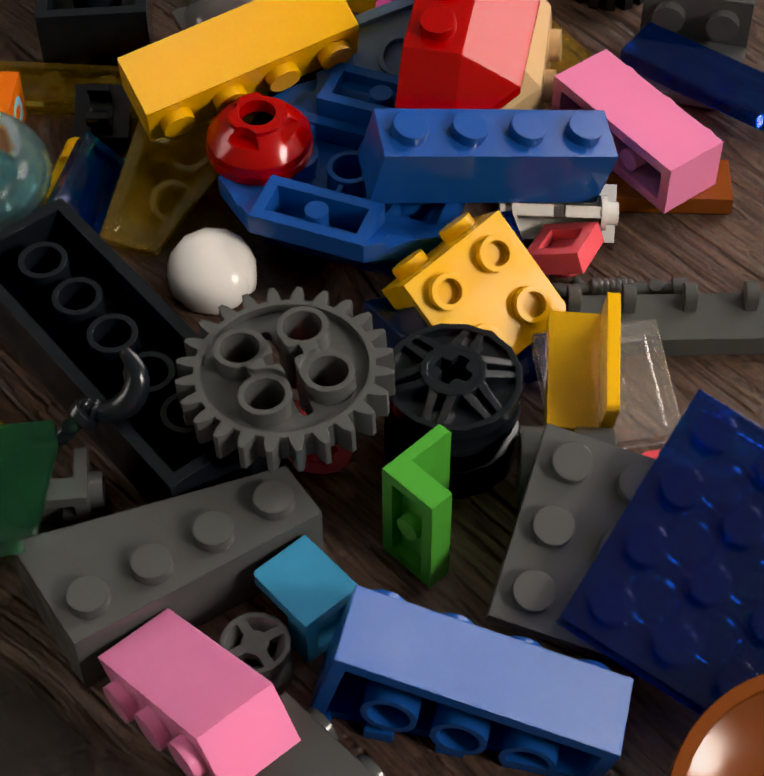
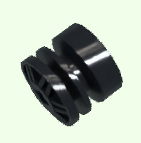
(468, 386)

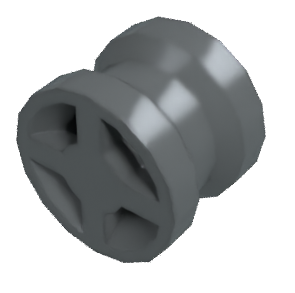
(261, 639)

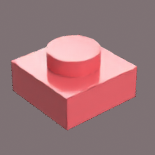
(566, 247)

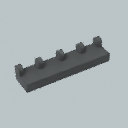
(690, 320)

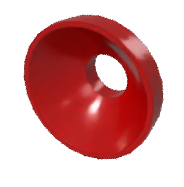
(254, 152)

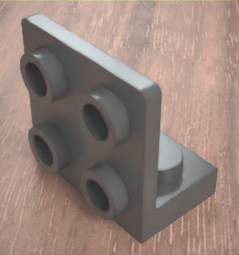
(712, 23)

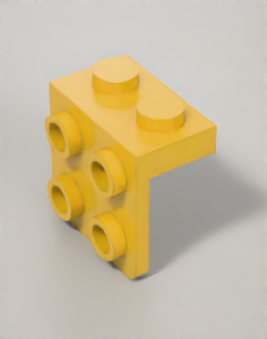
(477, 279)

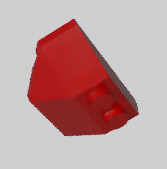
(465, 53)

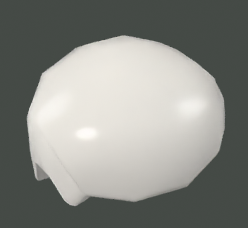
(211, 270)

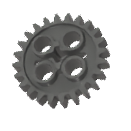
(247, 401)

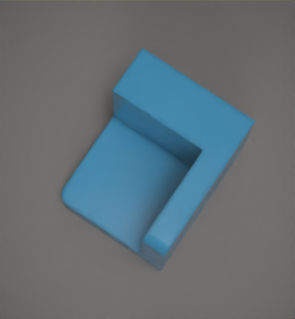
(309, 592)

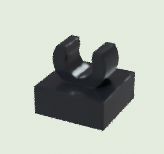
(103, 112)

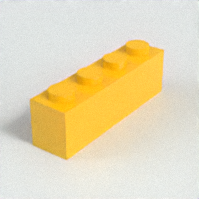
(233, 55)

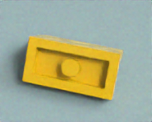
(583, 367)

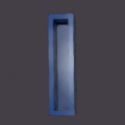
(486, 155)

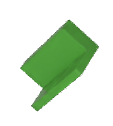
(419, 506)

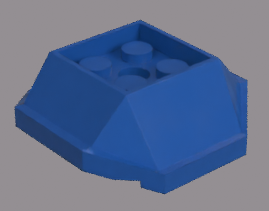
(326, 203)

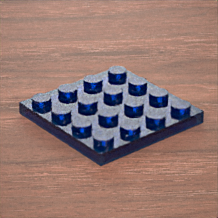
(684, 564)

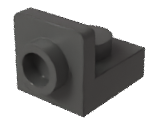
(76, 497)

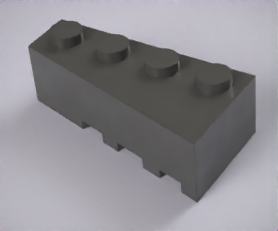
(178, 554)

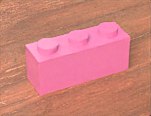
(657, 142)
(196, 699)

